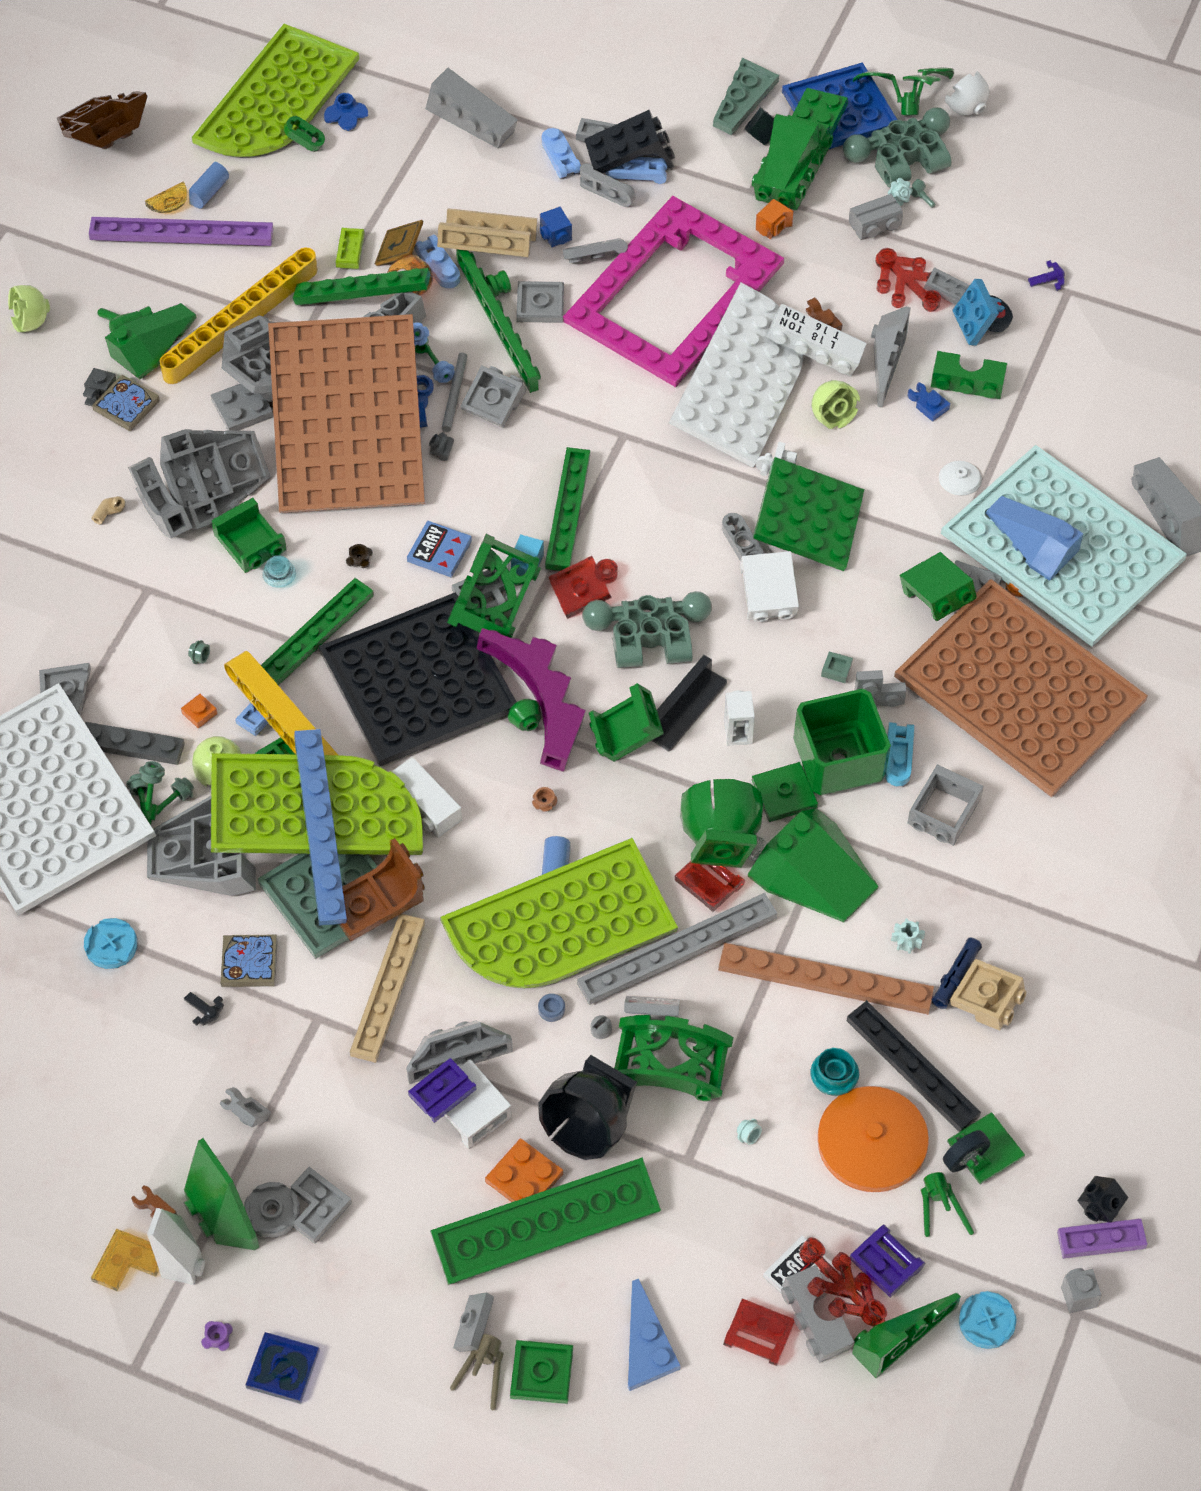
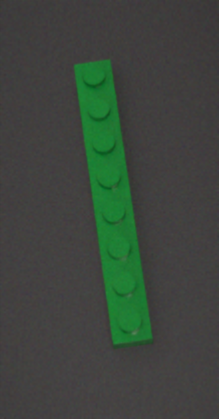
(500, 323)

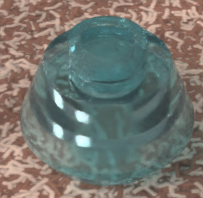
(278, 571)

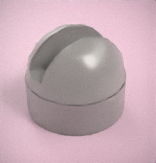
(604, 1029)

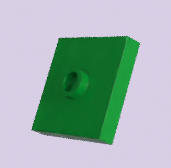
(784, 791)
(541, 1372)

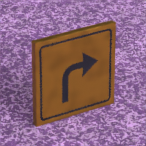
(399, 242)

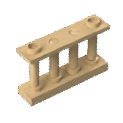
(487, 232)

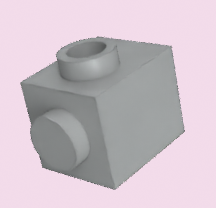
(1081, 1290)

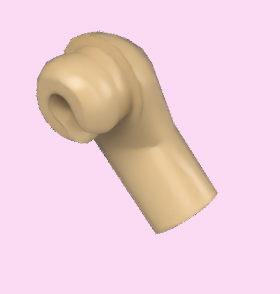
(107, 507)

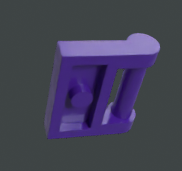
(881, 1266)

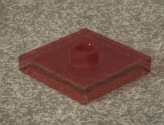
(579, 586)

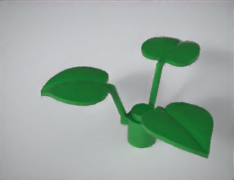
(911, 100)

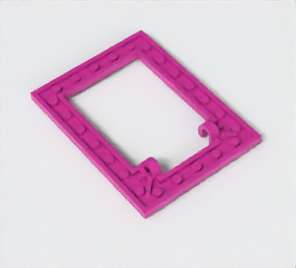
(753, 267)

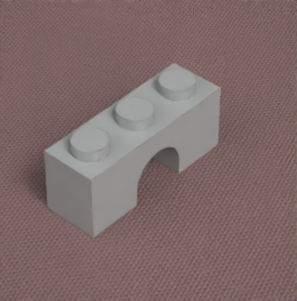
(824, 1337)

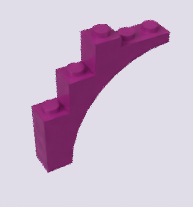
(549, 688)

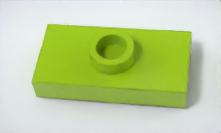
(350, 248)

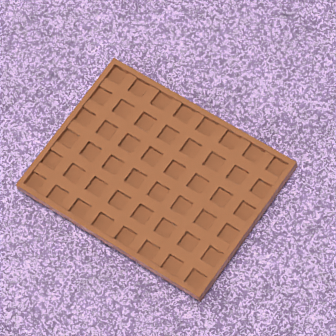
(346, 413)

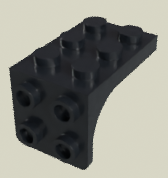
(627, 141)

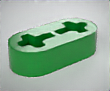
(304, 133)

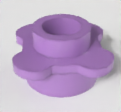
(213, 1328)

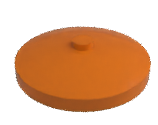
(872, 1139)

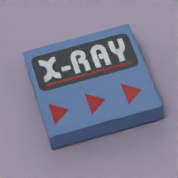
(439, 548)

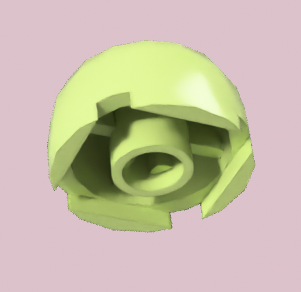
(28, 307)
(835, 403)
(202, 756)

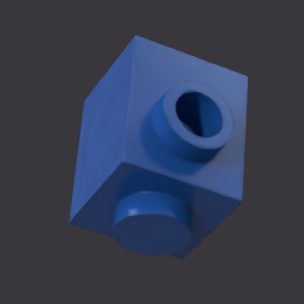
(555, 227)

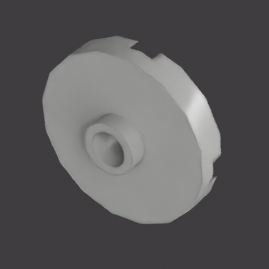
(272, 1196)

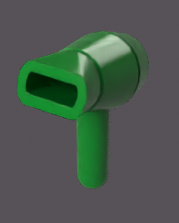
(117, 320)

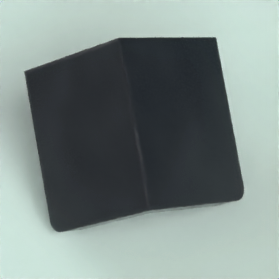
(761, 126)

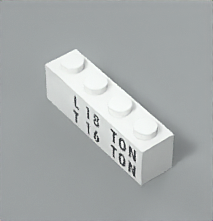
(816, 340)

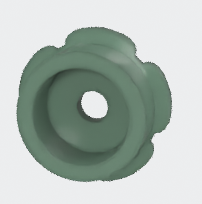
(199, 652)

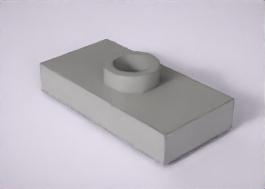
(946, 285)
(473, 1322)

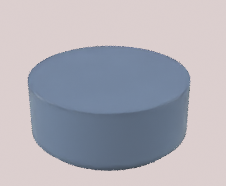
(551, 1007)

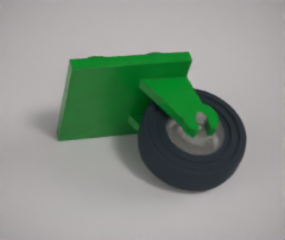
(982, 1149)

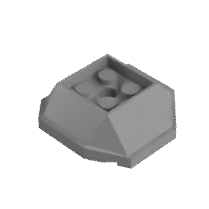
(248, 356)

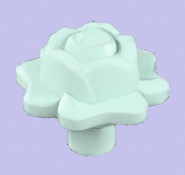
(901, 191)

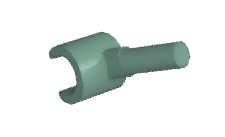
(918, 191)

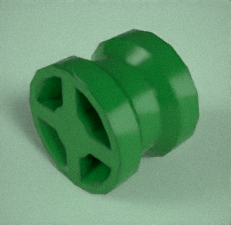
(499, 282)

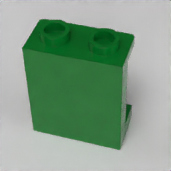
(248, 536)
(939, 585)
(626, 724)

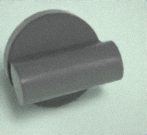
(441, 446)

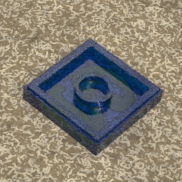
(282, 1367)

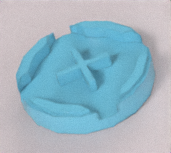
(110, 943)
(987, 1320)

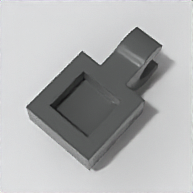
(97, 384)

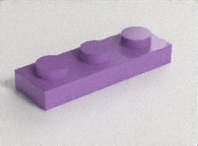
(1102, 1238)

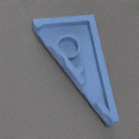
(649, 1348)

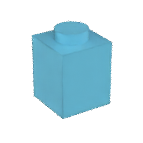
(529, 546)

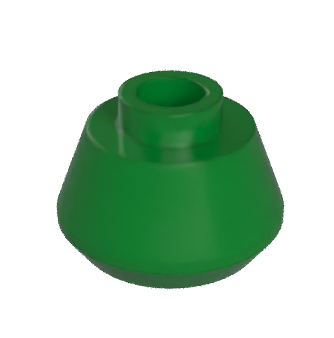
(525, 714)

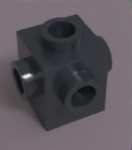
(1102, 1199)

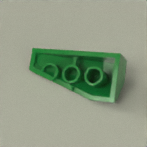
(145, 340)
(893, 1338)

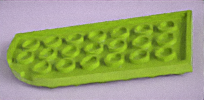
(285, 80)
(262, 809)
(562, 920)

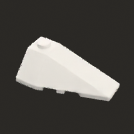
(175, 1248)

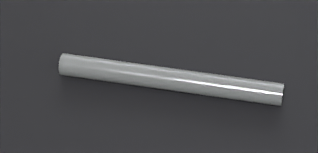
(454, 392)

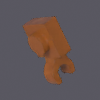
(827, 316)
(151, 1202)

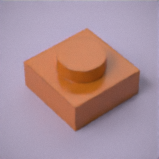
(199, 711)

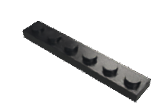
(913, 1066)

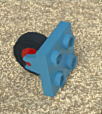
(981, 312)

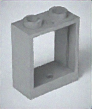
(954, 785)

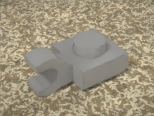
(247, 1109)

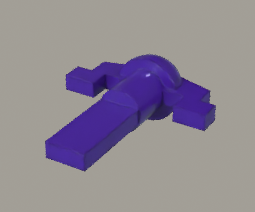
(1058, 274)

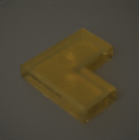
(121, 1254)

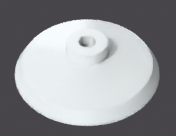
(960, 478)

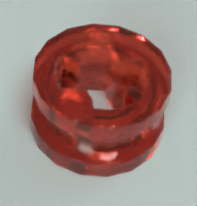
(612, 574)

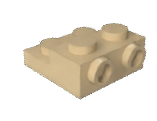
(989, 994)

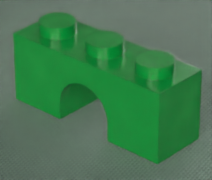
(984, 382)

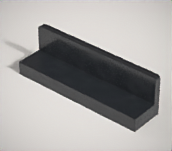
(688, 702)

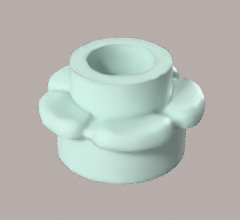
(749, 1131)

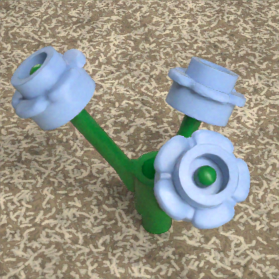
(442, 370)

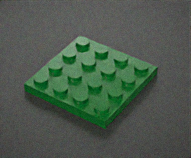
(808, 514)

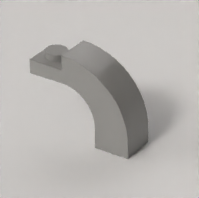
(158, 502)

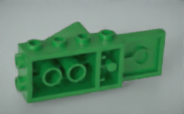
(798, 148)

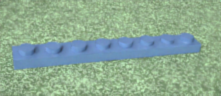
(320, 827)

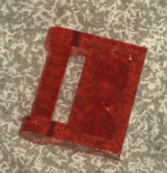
(706, 886)
(761, 1324)

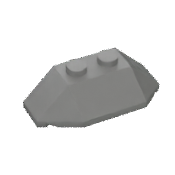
(461, 1043)

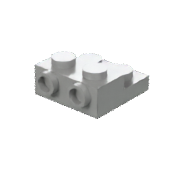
(493, 395)

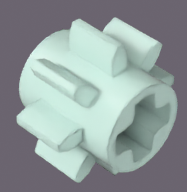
(907, 929)

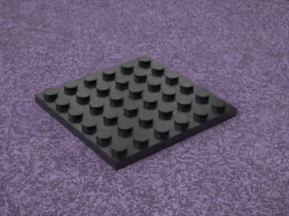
(416, 680)

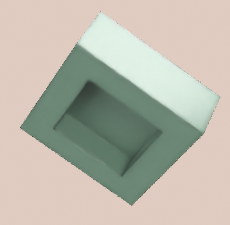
(837, 667)

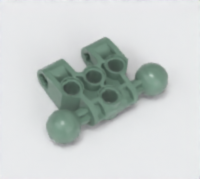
(903, 144)
(636, 622)

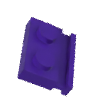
(442, 1090)

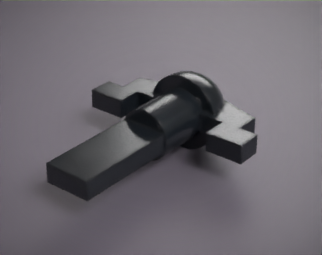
(210, 1013)

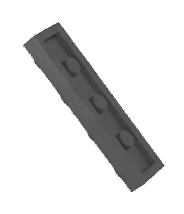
(137, 743)

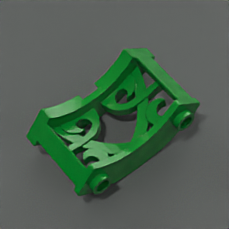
(467, 612)
(707, 1041)

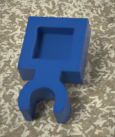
(930, 404)

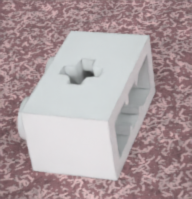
(739, 718)

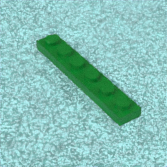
(361, 286)
(567, 509)
(317, 630)

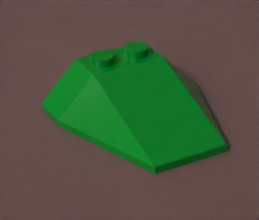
(814, 867)
(217, 1202)

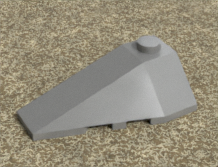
(888, 345)

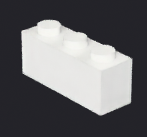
(436, 806)

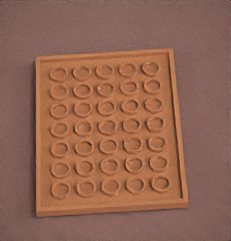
(1021, 687)

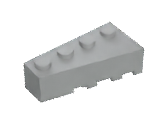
(1170, 504)

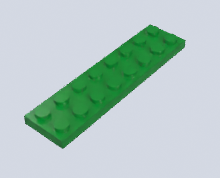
(545, 1221)

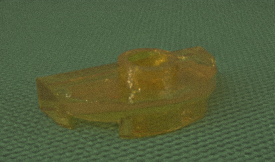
(168, 200)

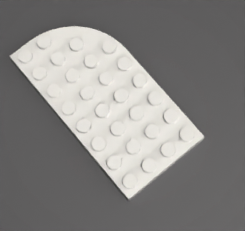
(739, 381)

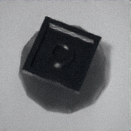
(596, 1109)

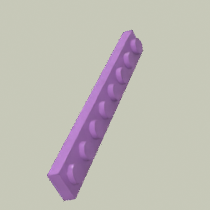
(181, 231)

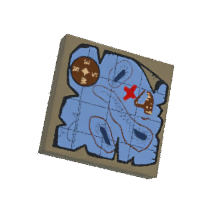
(126, 403)
(248, 960)

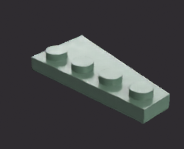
(747, 90)

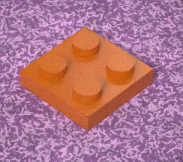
(523, 1172)

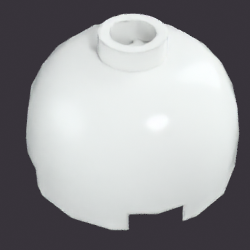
(969, 95)

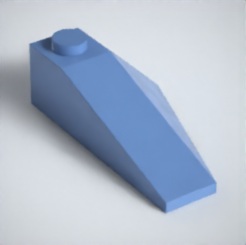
(1041, 538)

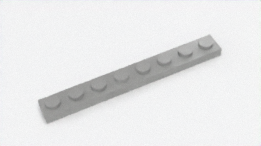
(676, 948)

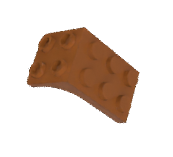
(382, 892)

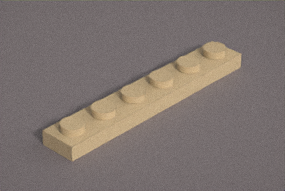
(387, 988)

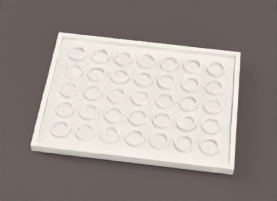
(58, 802)

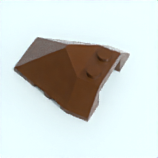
(104, 119)

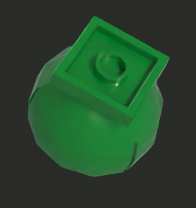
(729, 830)

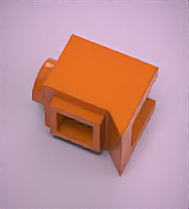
(773, 219)

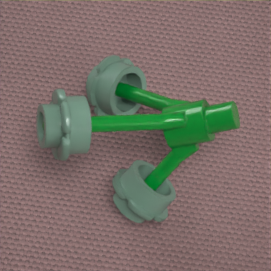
(144, 783)

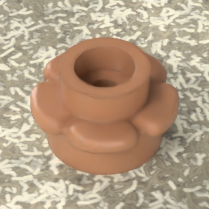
(544, 793)

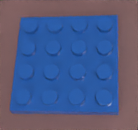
(866, 105)

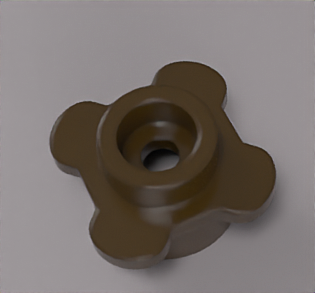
(356, 551)

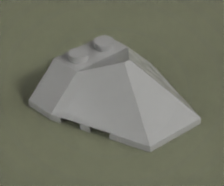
(211, 470)

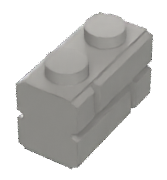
(875, 216)

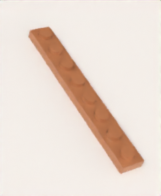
(826, 978)

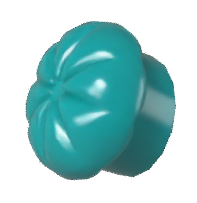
(834, 1072)

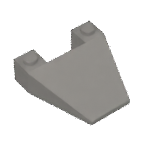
(184, 856)

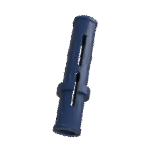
(958, 970)

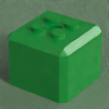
(843, 725)

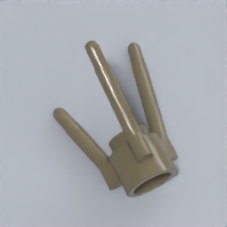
(486, 1353)

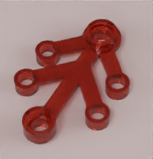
(888, 260)
(844, 1285)

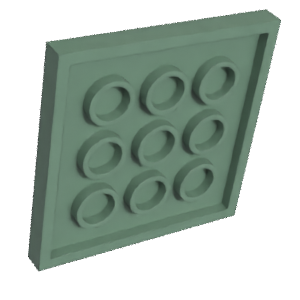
(293, 893)

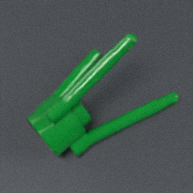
(938, 1189)

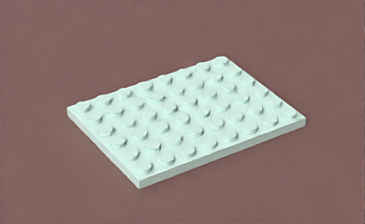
(1103, 581)

